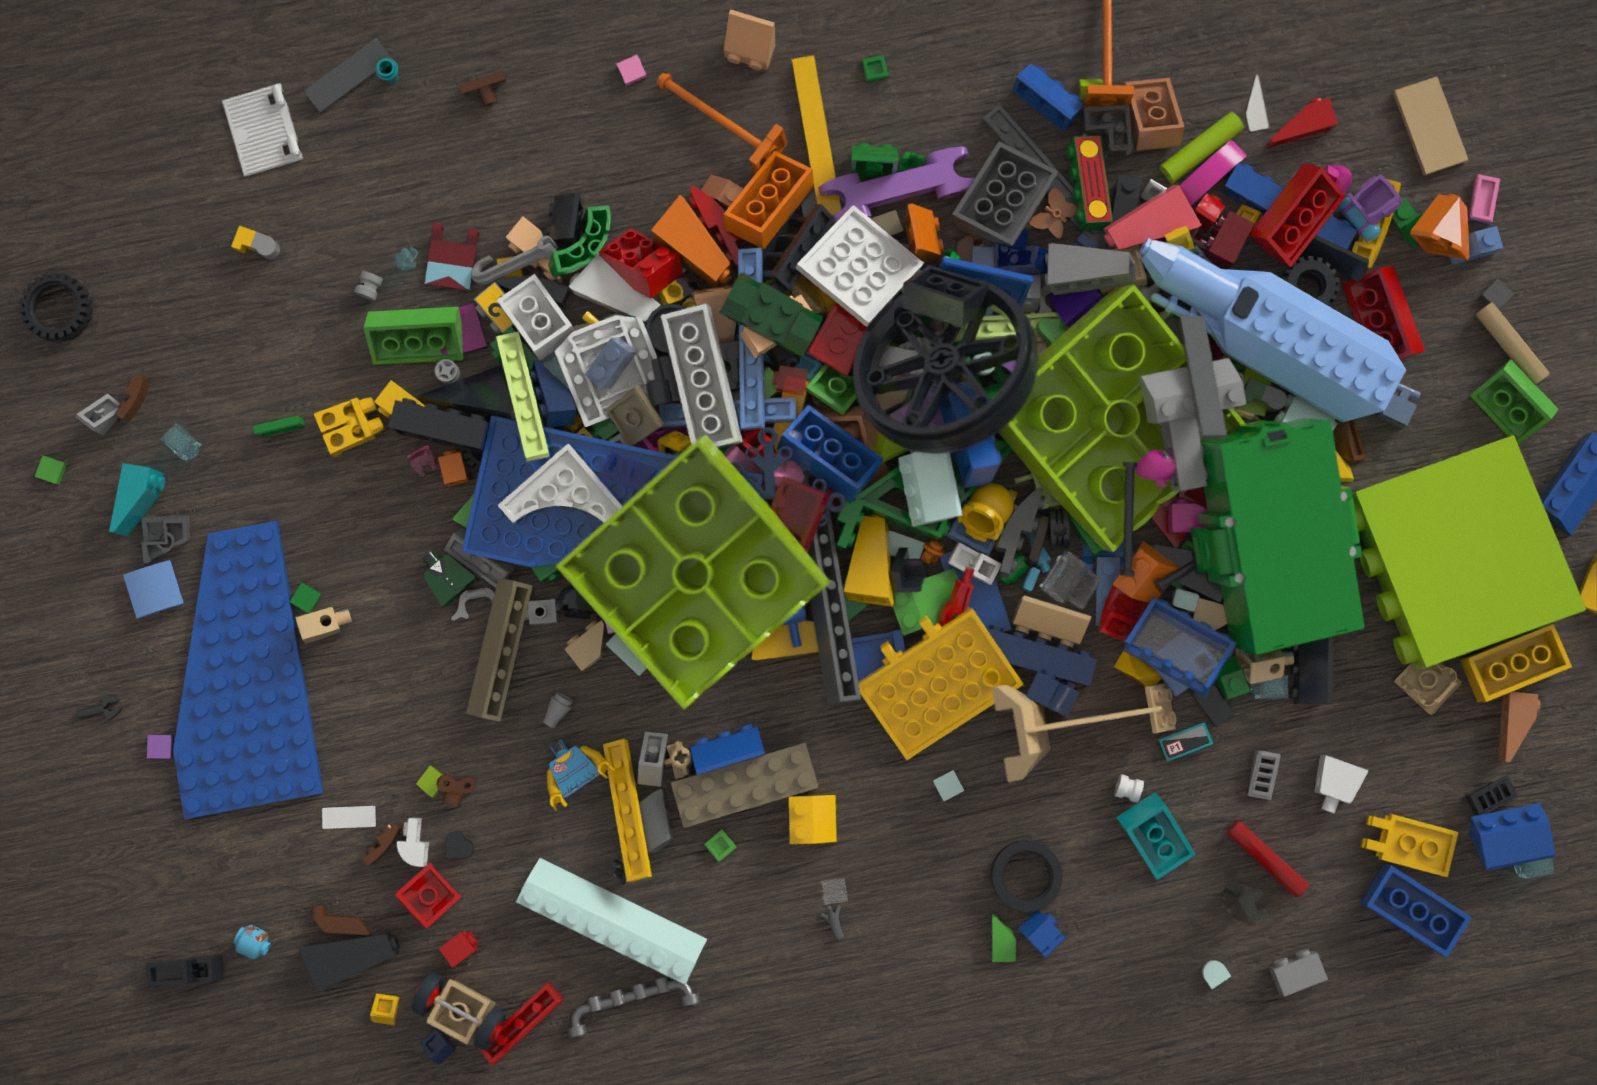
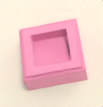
(631, 70)

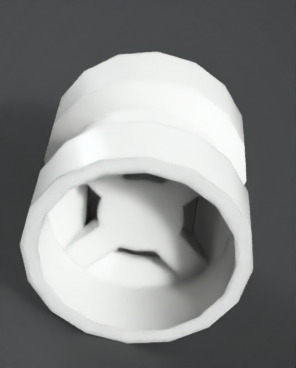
(1129, 788)

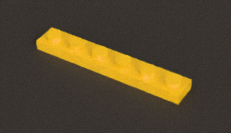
(627, 811)

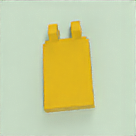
(1413, 844)

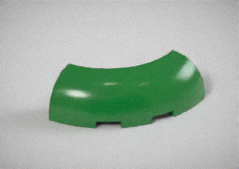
(595, 232)

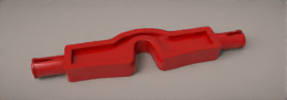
(959, 598)

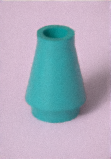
(387, 70)

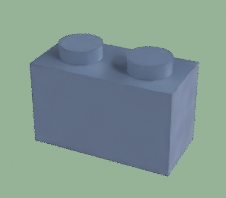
(610, 363)

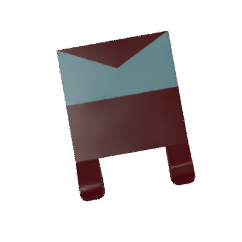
(451, 262)

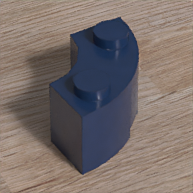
(1053, 693)

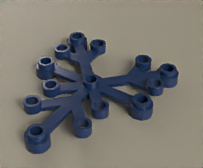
(770, 465)

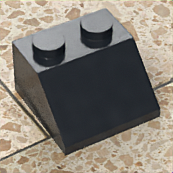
(566, 219)

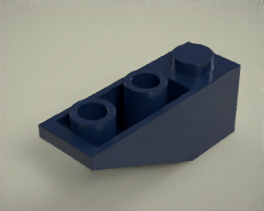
(554, 398)

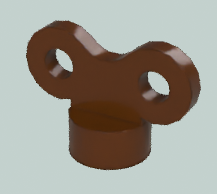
(455, 788)

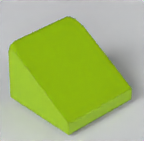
(429, 780)

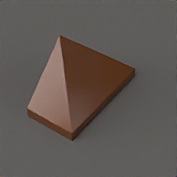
(1348, 441)

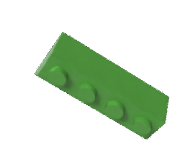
(413, 335)

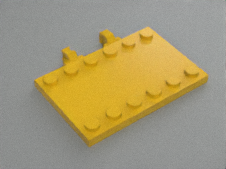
(937, 682)

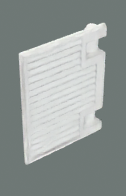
(262, 130)

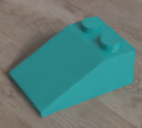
(135, 495)
(1156, 835)

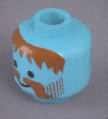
(252, 942)

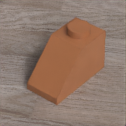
(721, 190)

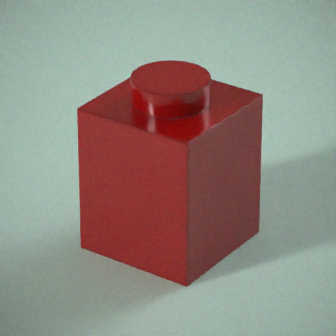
(459, 947)

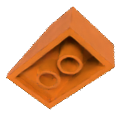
(922, 233)

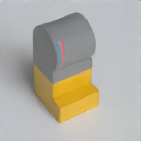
(255, 241)

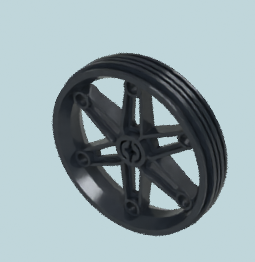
(945, 367)

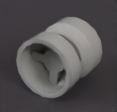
(368, 285)

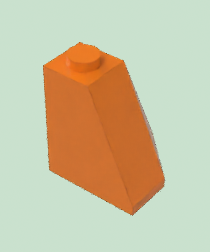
(1444, 228)

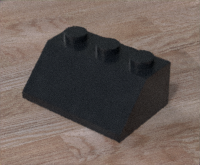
(944, 295)
(1312, 672)

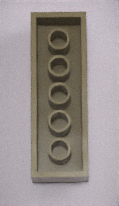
(744, 785)

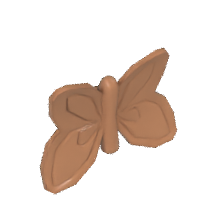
(1056, 215)

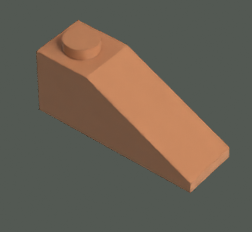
(1517, 717)

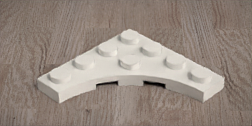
(562, 482)

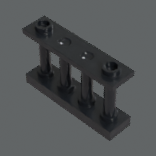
(811, 231)

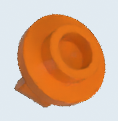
(932, 552)

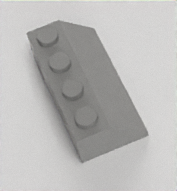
(1170, 394)

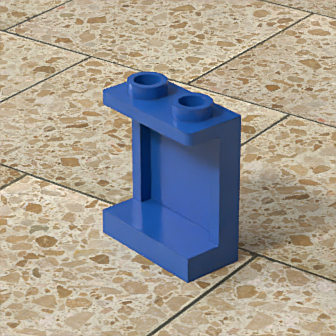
(868, 651)

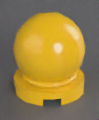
(987, 511)

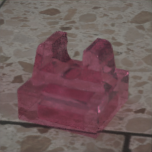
(420, 458)

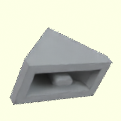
(100, 414)

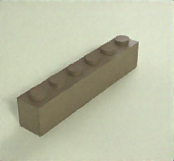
(499, 649)

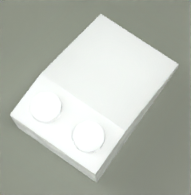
(536, 317)

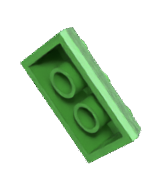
(1514, 402)

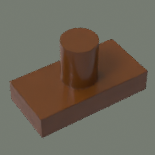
(484, 86)

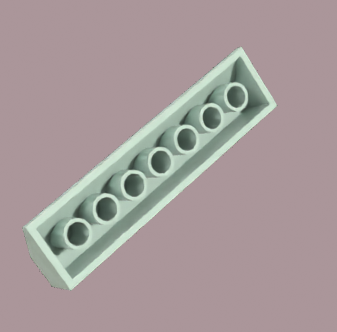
(611, 920)

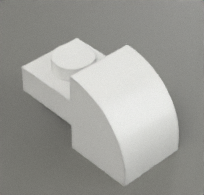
(984, 566)
(412, 849)

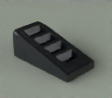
(1475, 803)

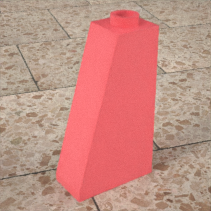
(1152, 219)

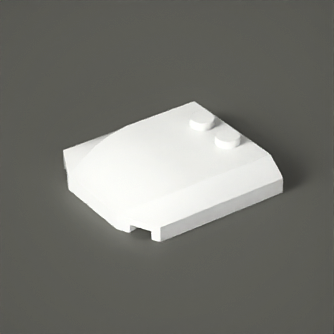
(582, 349)

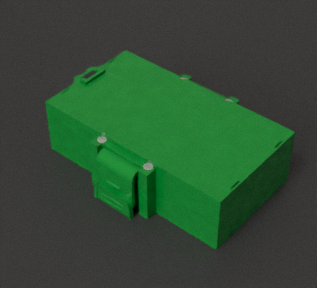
(1279, 535)

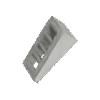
(1275, 759)

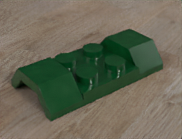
(771, 314)

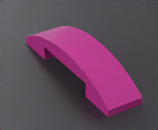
(1212, 171)

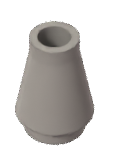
(557, 709)

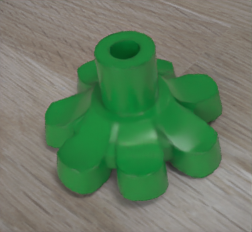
(910, 161)

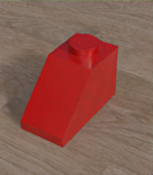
(1208, 211)

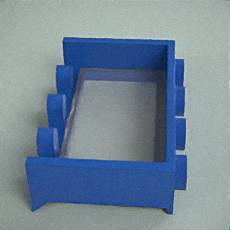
(1179, 646)

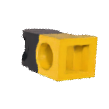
(679, 290)

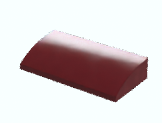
(800, 509)

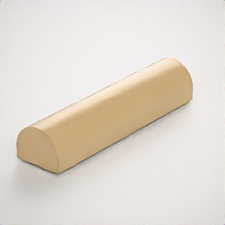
(1512, 343)

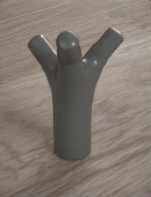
(833, 920)

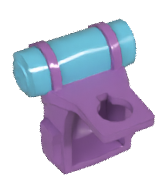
(1370, 206)

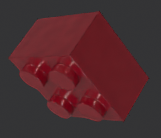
(1228, 238)

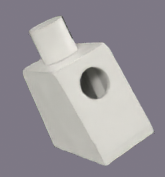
(1337, 781)

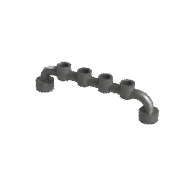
(618, 997)

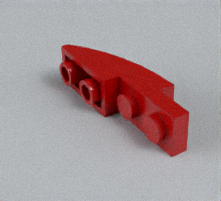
(713, 219)

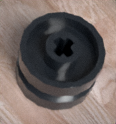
(656, 330)

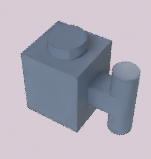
(1399, 409)

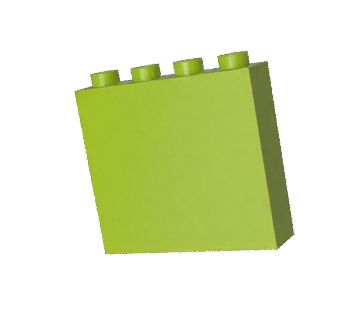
(1463, 554)

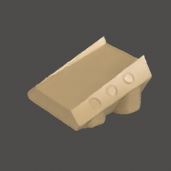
(1429, 685)

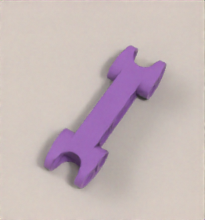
(935, 176)

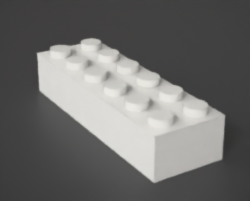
(701, 376)

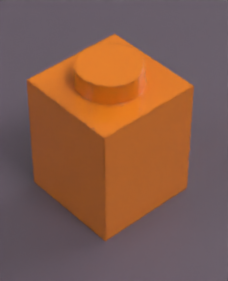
(453, 468)

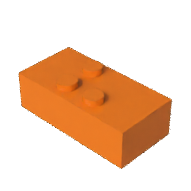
(769, 199)

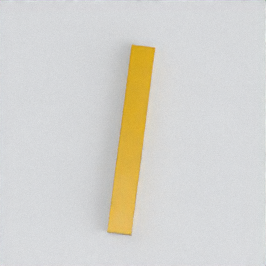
(815, 129)

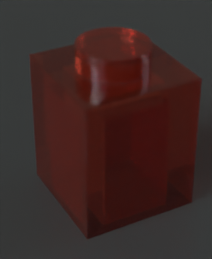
(790, 380)

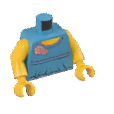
(573, 770)

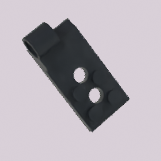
(665, 388)

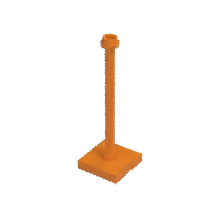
(1107, 93)
(773, 142)

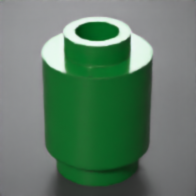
(1020, 569)

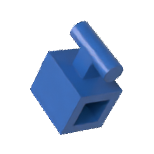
(1042, 932)

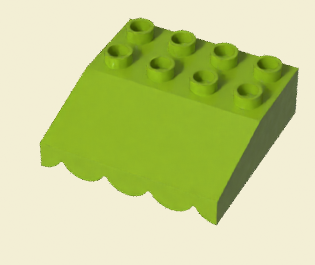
(1093, 417)
(693, 571)

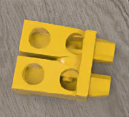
(348, 425)

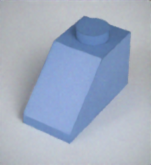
(1482, 244)

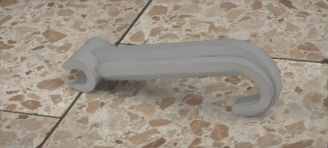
(543, 249)

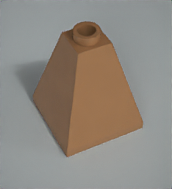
(715, 299)

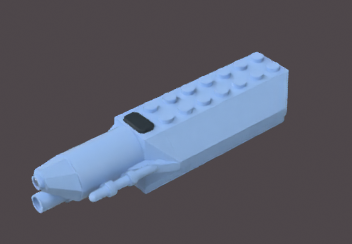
(1280, 332)

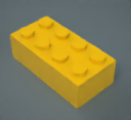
(1515, 663)

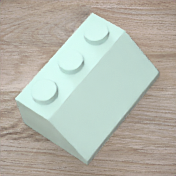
(929, 487)

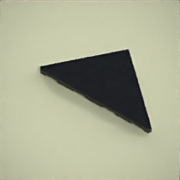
(479, 392)

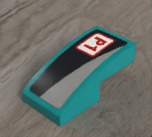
(1186, 741)

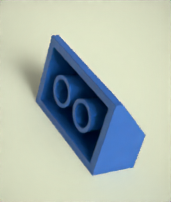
(1047, 96)
(727, 749)
(1512, 836)

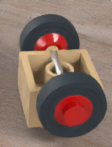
(459, 1011)

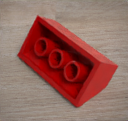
(1297, 214)
(1383, 309)

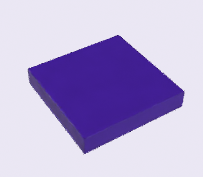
(1074, 305)

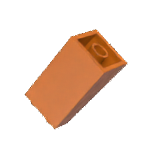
(697, 250)

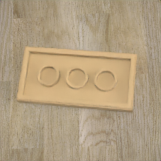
(1430, 126)

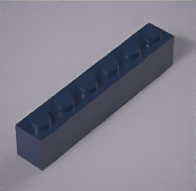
(1038, 656)

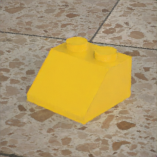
(812, 819)

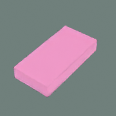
(1483, 199)

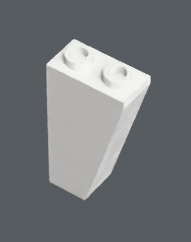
(608, 289)

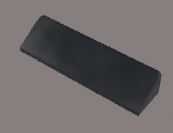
(1341, 259)

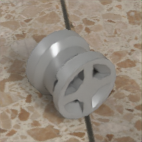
(444, 368)

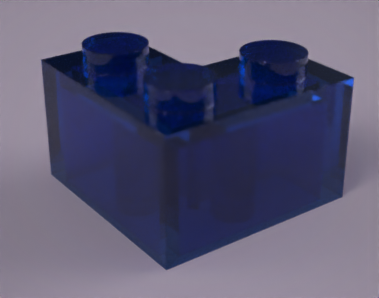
(1020, 257)

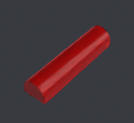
(1267, 858)
(523, 1022)

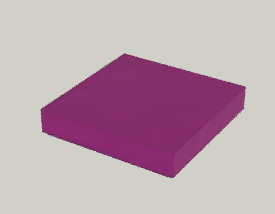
(472, 332)

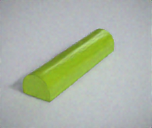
(1202, 147)

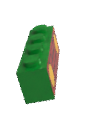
(1089, 183)

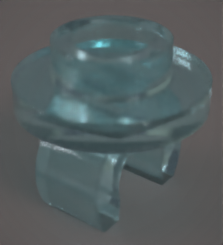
(406, 259)

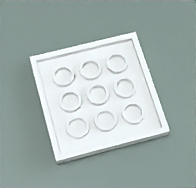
(859, 265)

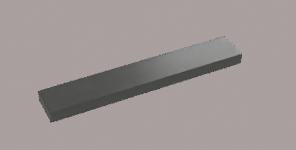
(1202, 378)

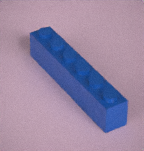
(1261, 192)

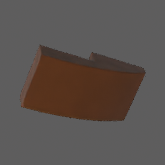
(137, 389)
(386, 839)

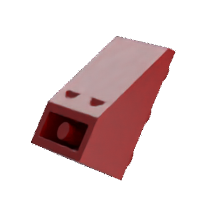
(642, 262)

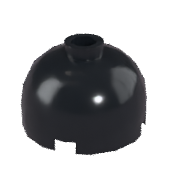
(574, 604)

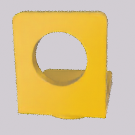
(675, 441)

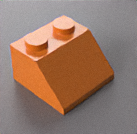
(1148, 567)

